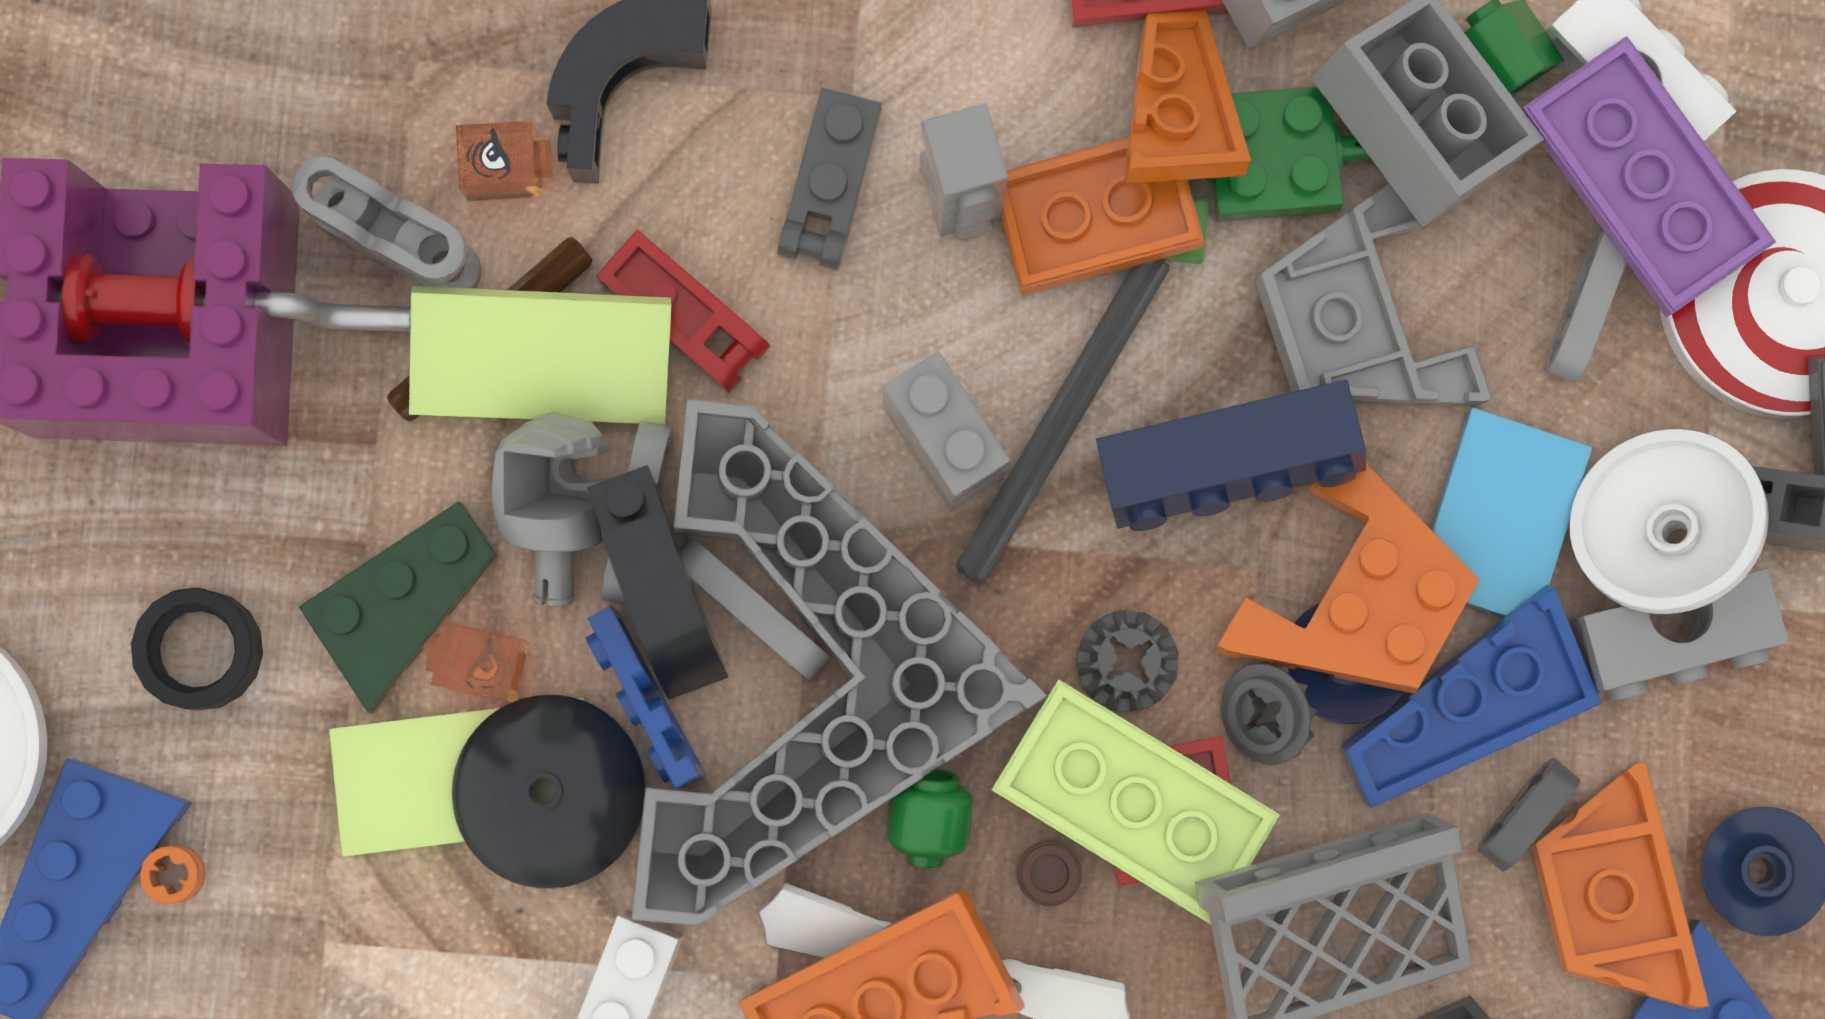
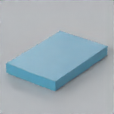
(1508, 506)

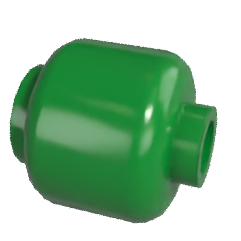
(931, 819)

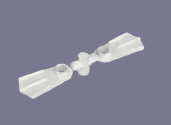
(822, 926)

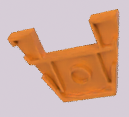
(1383, 608)

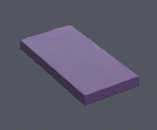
(1647, 177)

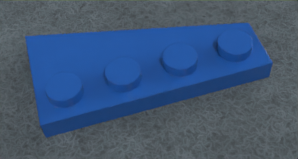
(1485, 698)
(75, 878)

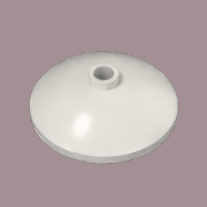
(1661, 486)

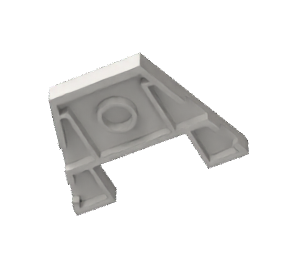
(1340, 321)

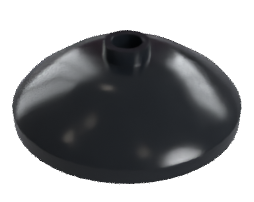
(594, 802)

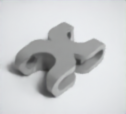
(385, 226)

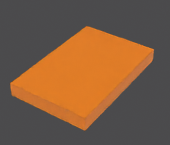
(1080, 220)

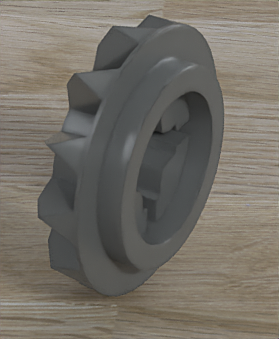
(1097, 657)
(1247, 698)

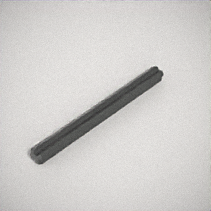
(1061, 420)

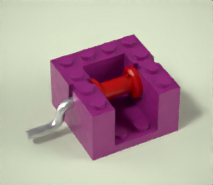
(154, 306)

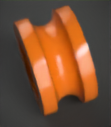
(166, 893)

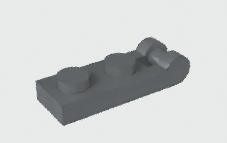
(830, 176)

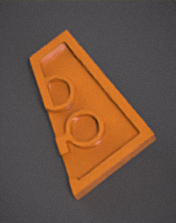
(1182, 105)

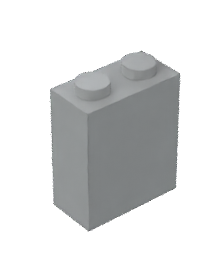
(944, 431)

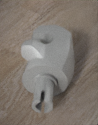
(544, 502)

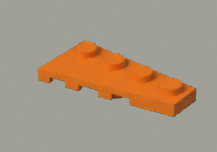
(915, 968)

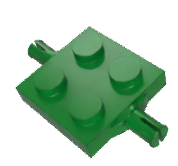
(1292, 155)

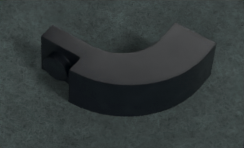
(606, 54)
(656, 583)

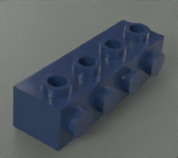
(1233, 456)

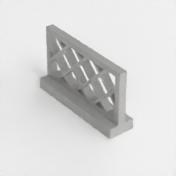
(1339, 869)

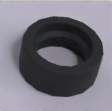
(150, 632)

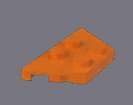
(1618, 897)

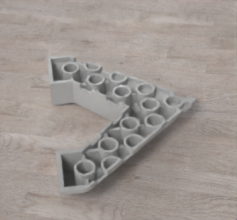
(915, 663)

